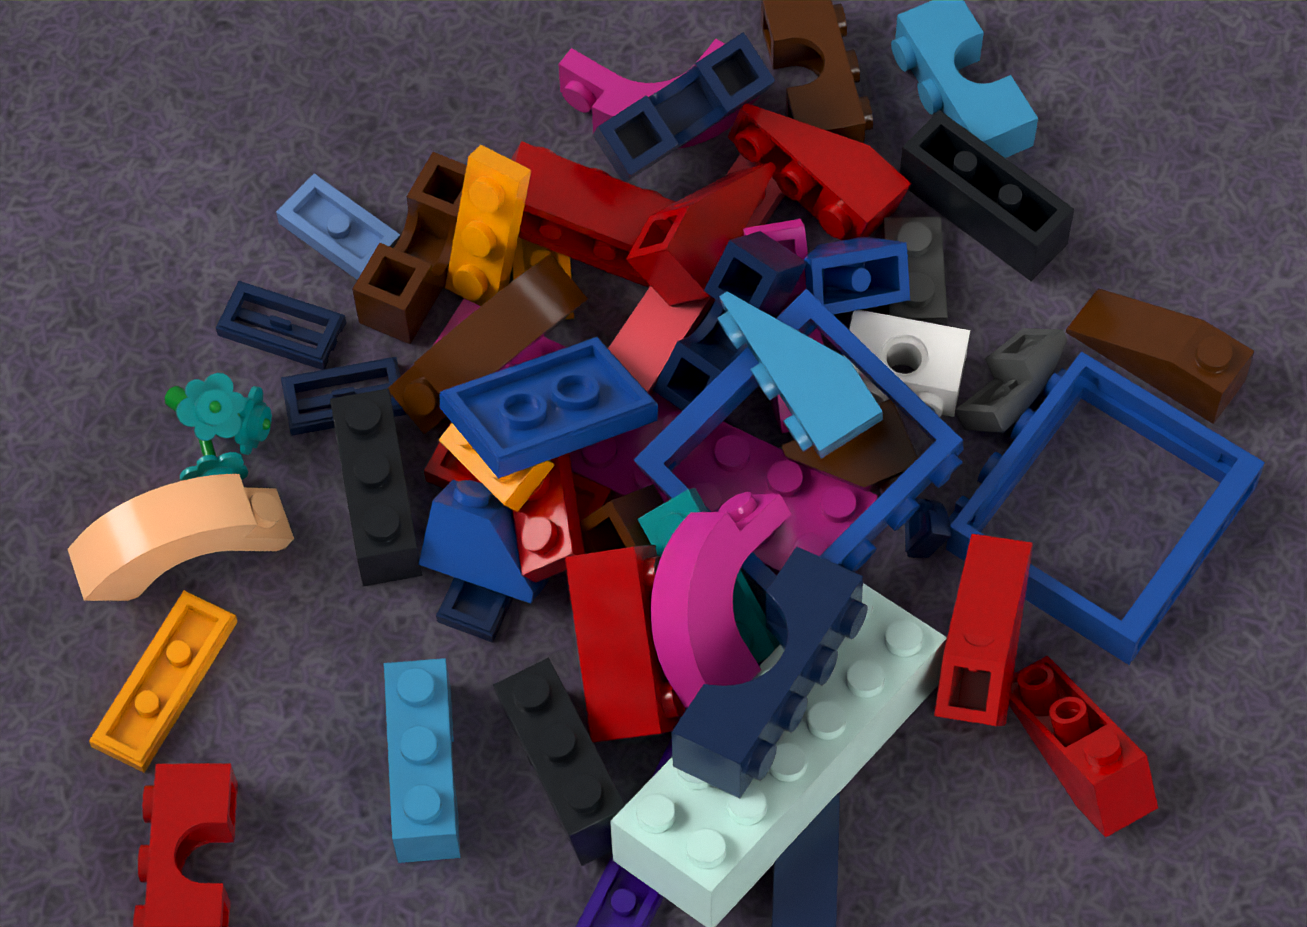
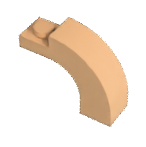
(173, 524)

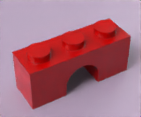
(186, 810)

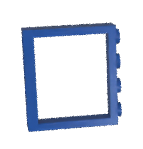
(737, 382)
(1160, 423)

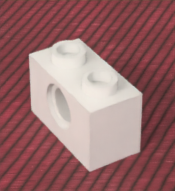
(929, 348)

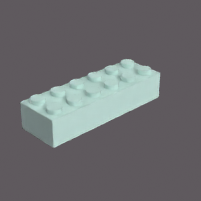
(713, 847)

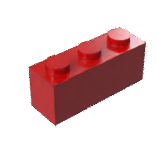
(584, 211)
(616, 645)

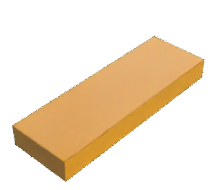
(163, 681)

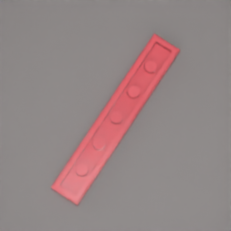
(656, 327)

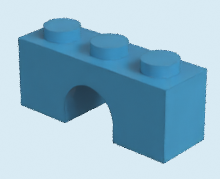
(935, 45)
(421, 760)

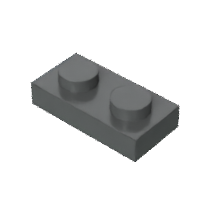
(925, 268)

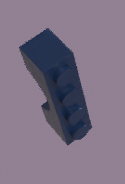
(734, 729)

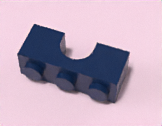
(684, 108)
(750, 269)

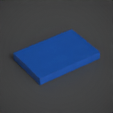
(548, 407)

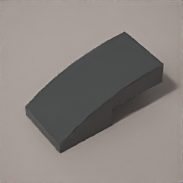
(1019, 375)

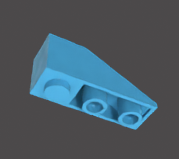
(814, 382)

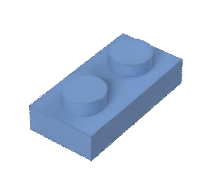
(334, 225)

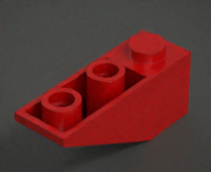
(827, 173)
(688, 237)
(984, 632)
(1083, 747)

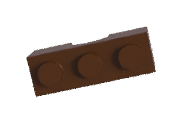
(811, 37)
(406, 280)

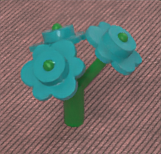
(219, 411)

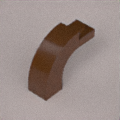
(488, 339)

